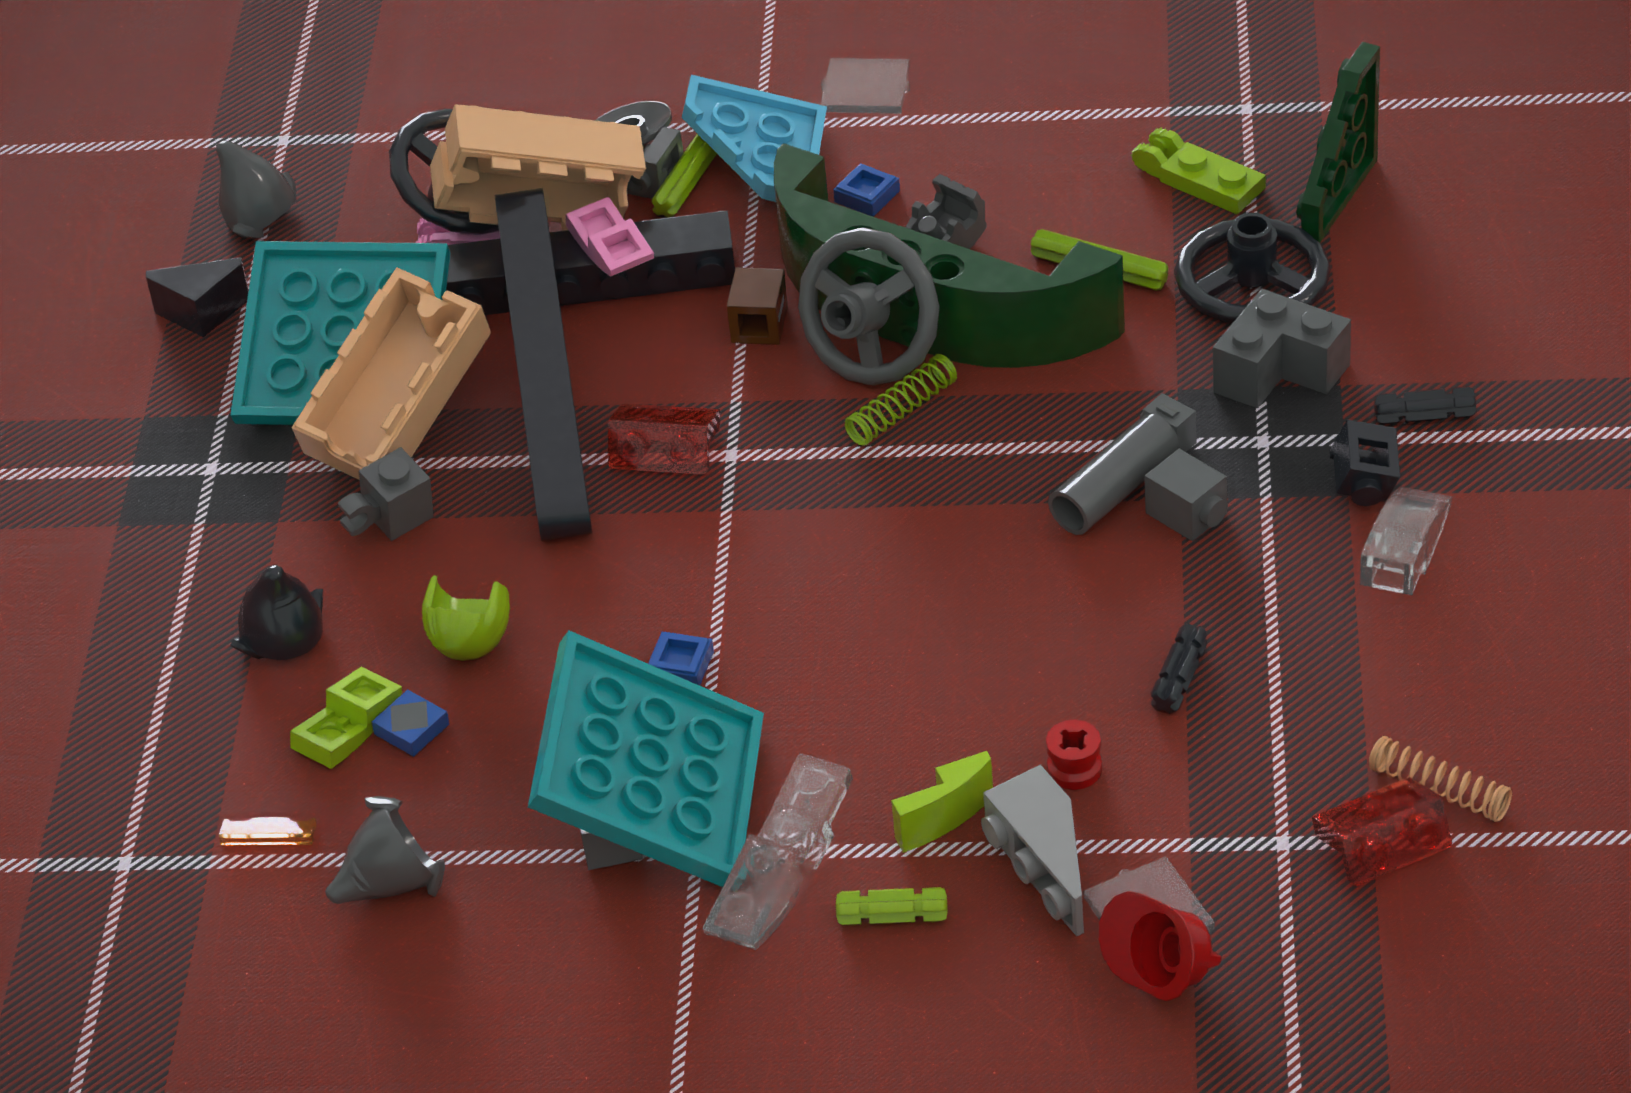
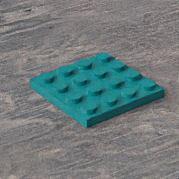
(302, 311)
(646, 759)

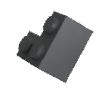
(1280, 341)

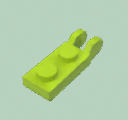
(1198, 171)

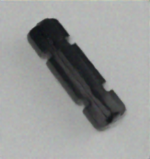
(1425, 405)
(1179, 668)

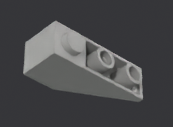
(1036, 829)

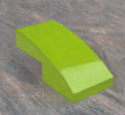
(346, 719)
(943, 807)

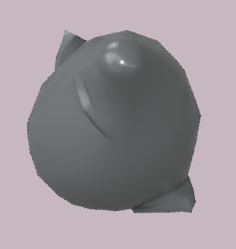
(251, 190)
(384, 859)

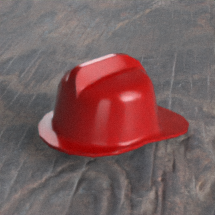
(1155, 945)

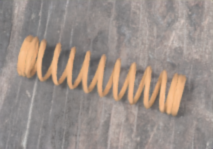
(1381, 759)

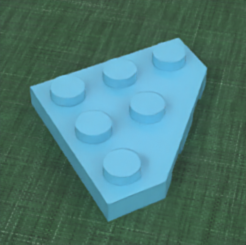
(750, 126)

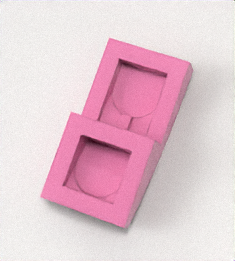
(607, 237)

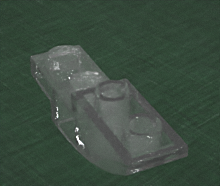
(783, 856)

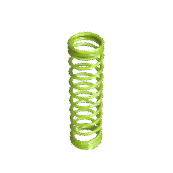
(849, 425)

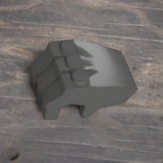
(952, 216)

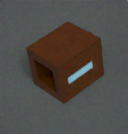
(757, 306)

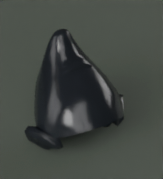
(279, 617)

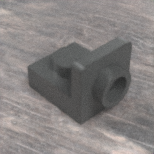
(659, 161)

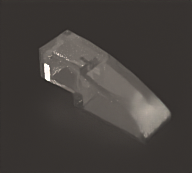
(1403, 540)

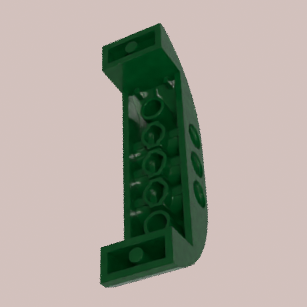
(987, 307)

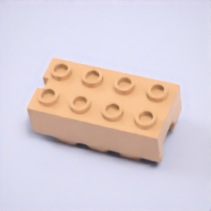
(521, 151)
(391, 375)

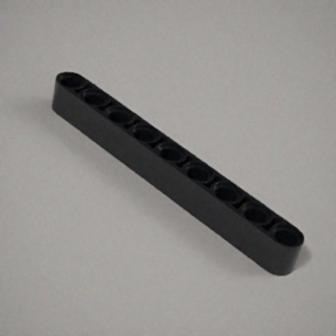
(542, 366)

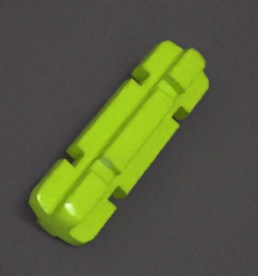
(891, 906)

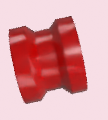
(1074, 754)

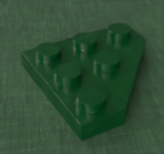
(1345, 144)

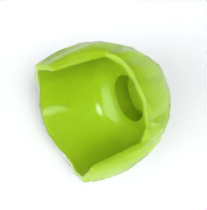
(465, 626)

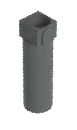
(1123, 464)

